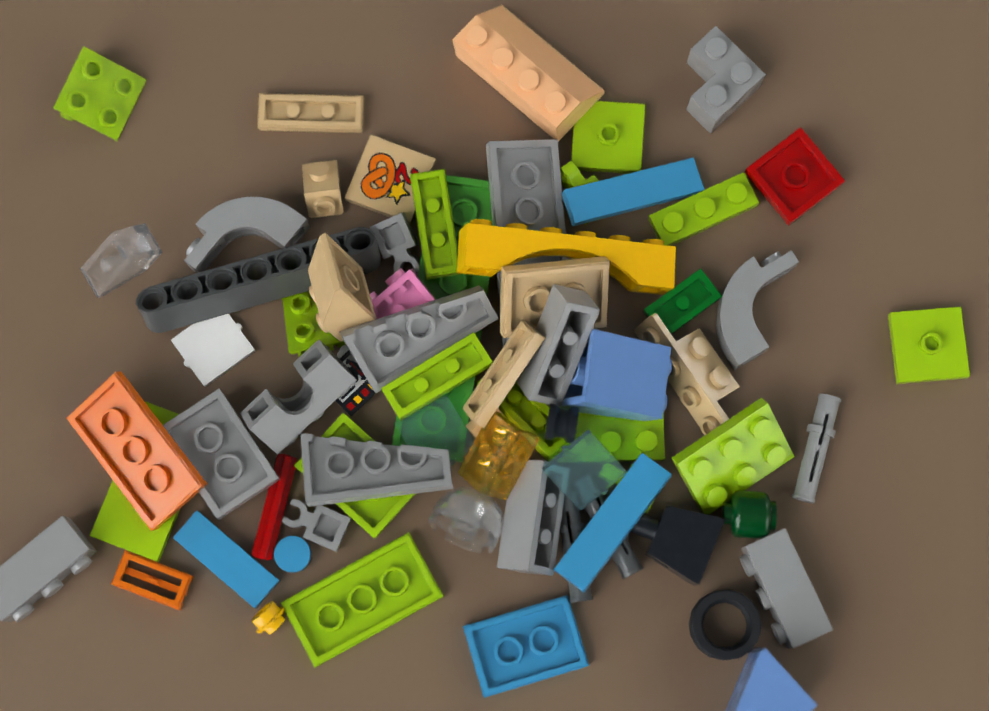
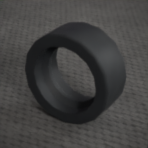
(751, 615)

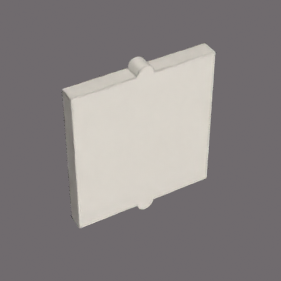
(213, 347)

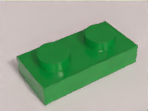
(685, 301)

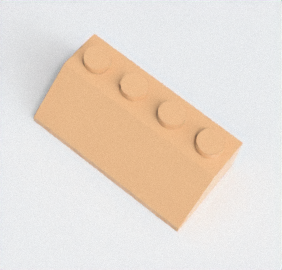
(526, 70)

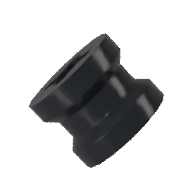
(562, 423)

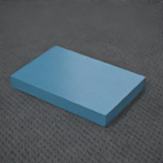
(525, 646)

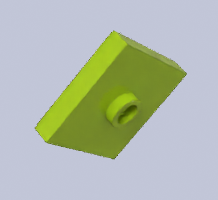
(609, 138)
(928, 345)

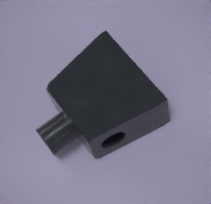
(680, 540)

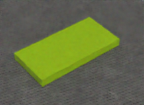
(122, 525)
(362, 599)

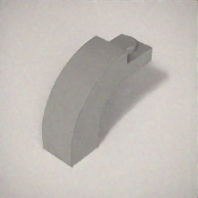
(244, 218)
(734, 317)

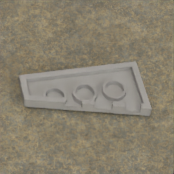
(412, 336)
(355, 471)

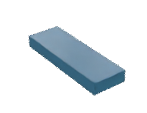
(226, 559)

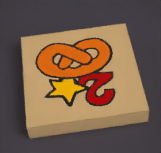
(384, 178)

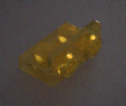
(497, 457)

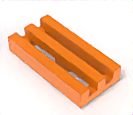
(181, 590)

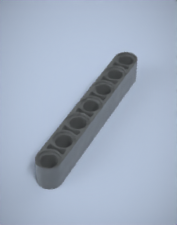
(245, 282)

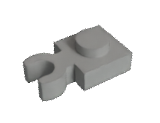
(395, 239)
(322, 526)

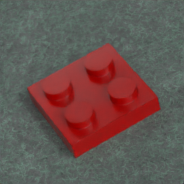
(794, 176)

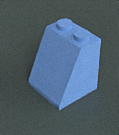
(620, 378)
(767, 687)

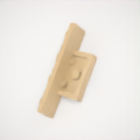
(695, 374)

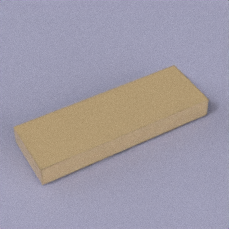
(310, 113)
(503, 373)

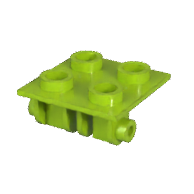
(99, 93)
(302, 325)

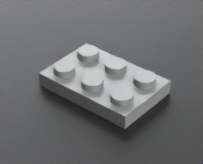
(222, 453)

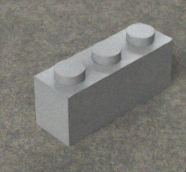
(566, 329)
(531, 523)
(41, 567)
(785, 589)

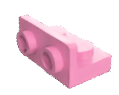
(403, 293)

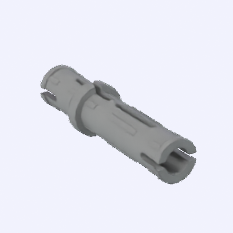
(816, 448)

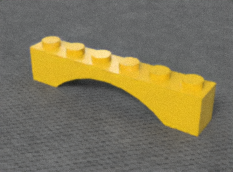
(636, 265)

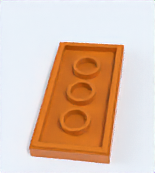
(136, 451)

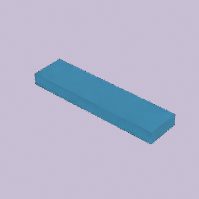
(632, 191)
(613, 522)

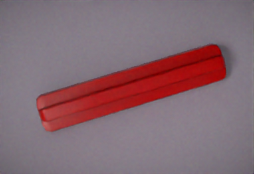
(274, 508)

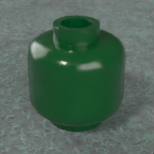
(750, 514)

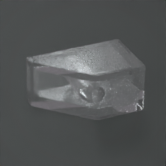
(121, 259)

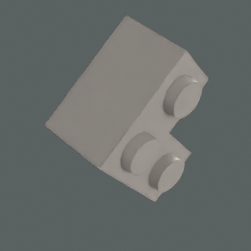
(728, 79)

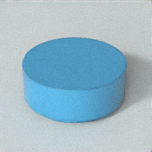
(292, 554)

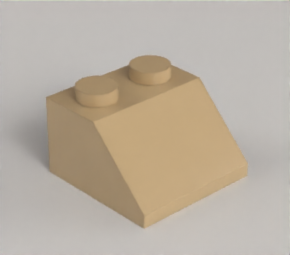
(338, 288)

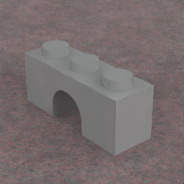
(282, 420)

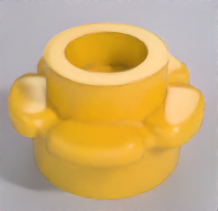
(268, 618)

